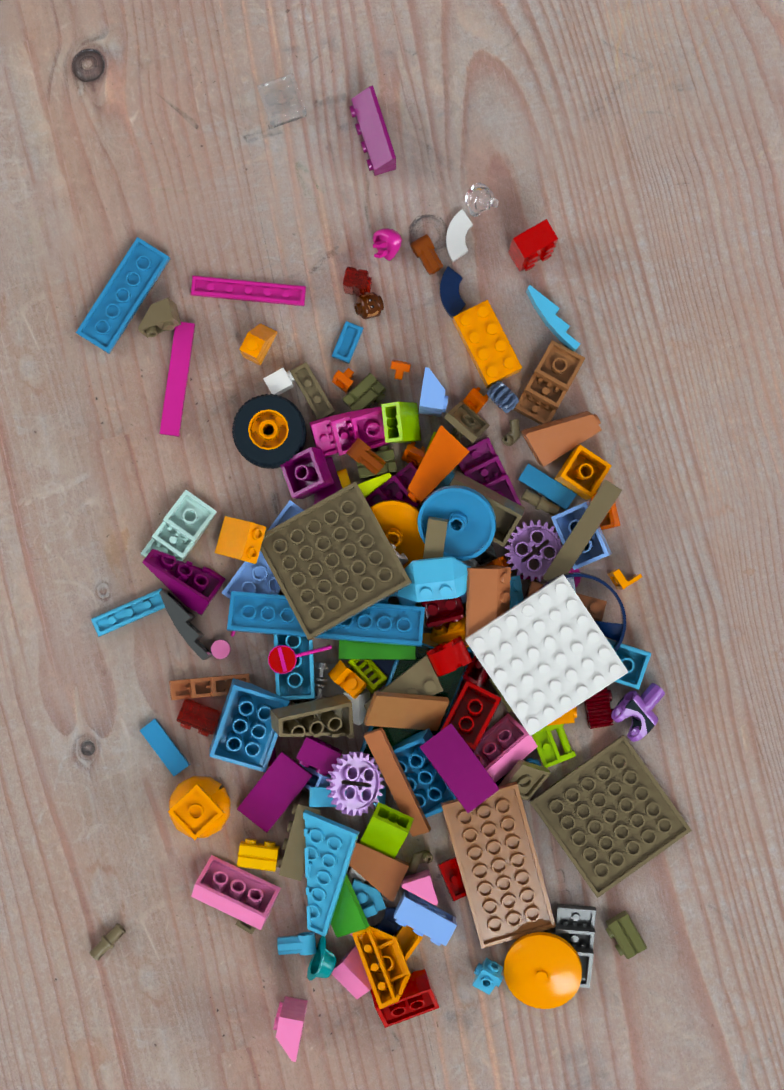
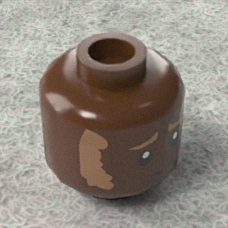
(369, 305)

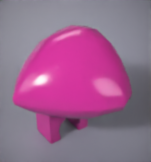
(387, 243)

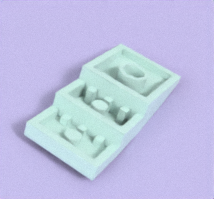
(181, 527)

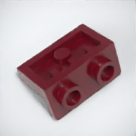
(443, 611)

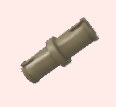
(540, 502)
(107, 942)

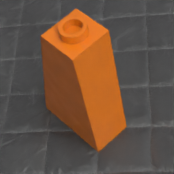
(439, 461)

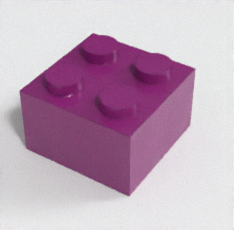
(307, 473)
(318, 754)

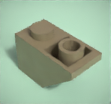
(159, 318)

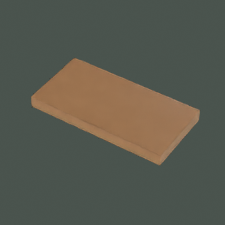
(406, 711)

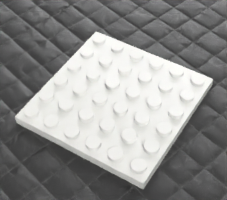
(546, 655)

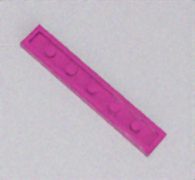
(248, 291)
(177, 379)

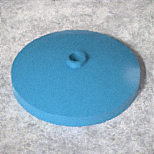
(476, 521)

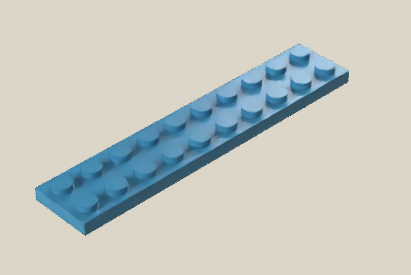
(375, 624)

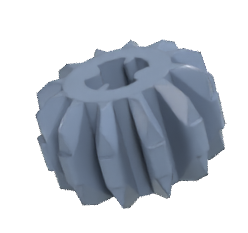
(502, 396)

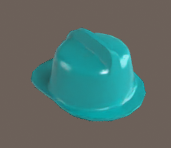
(322, 962)

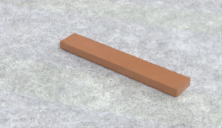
(396, 780)

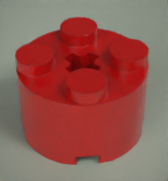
(449, 656)

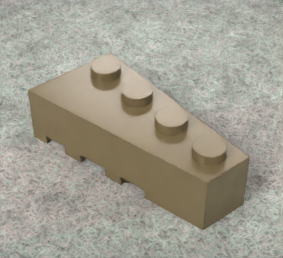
(417, 680)
(315, 718)
(293, 862)

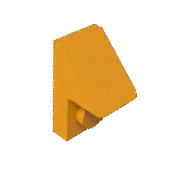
(347, 679)

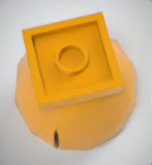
(199, 807)

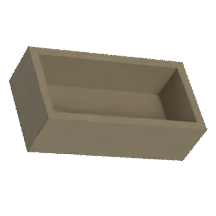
(506, 511)

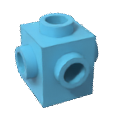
(487, 976)

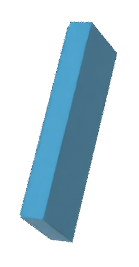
(547, 487)
(164, 747)

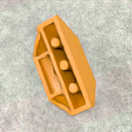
(383, 964)

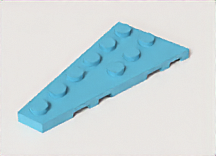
(326, 864)

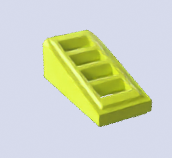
(371, 485)
(363, 675)

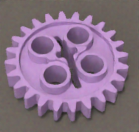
(524, 537)
(353, 802)

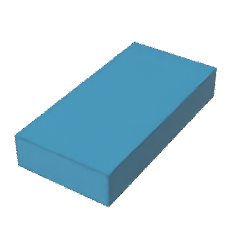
(347, 342)

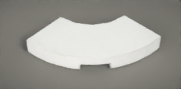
(456, 235)

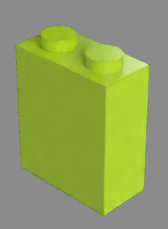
(401, 422)
(386, 830)

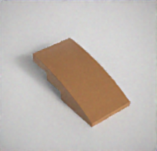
(549, 383)

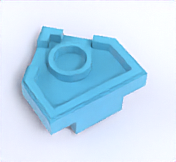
(368, 897)

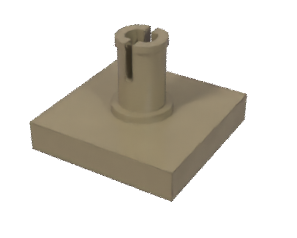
(466, 422)
(528, 777)

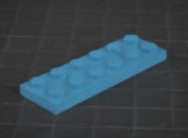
(123, 295)

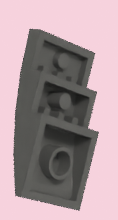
(182, 620)
(577, 927)

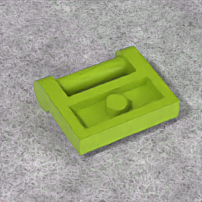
(547, 747)

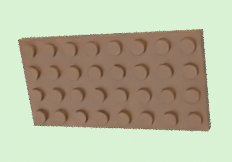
(499, 867)

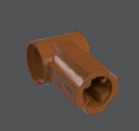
(424, 249)
(363, 454)

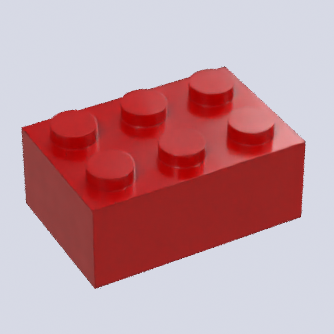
(533, 245)
(472, 713)

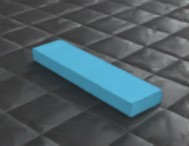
(128, 613)

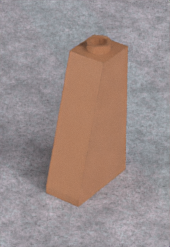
(560, 436)
(379, 869)

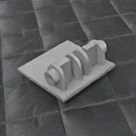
(324, 684)

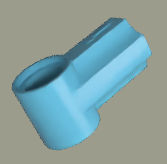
(303, 943)

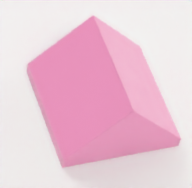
(421, 886)
(352, 974)

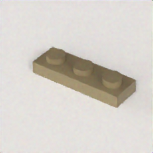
(312, 391)

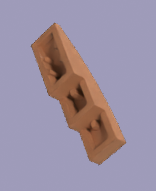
(203, 686)

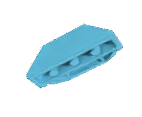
(435, 579)

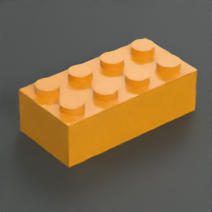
(487, 343)

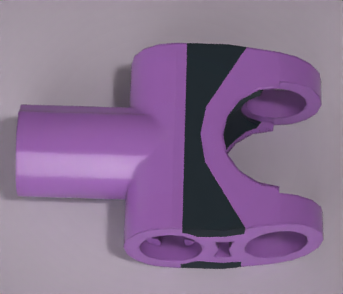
(639, 710)

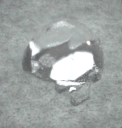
(479, 199)

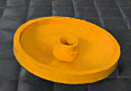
(400, 526)
(542, 970)

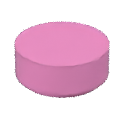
(220, 649)

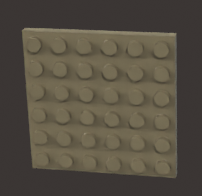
(333, 561)
(610, 816)

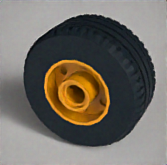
(265, 413)

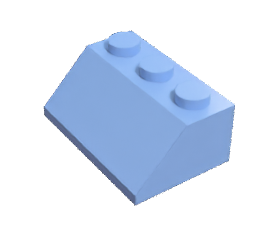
(433, 397)
(597, 546)
(425, 918)

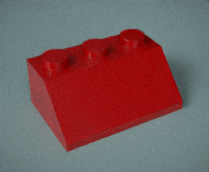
(415, 1000)

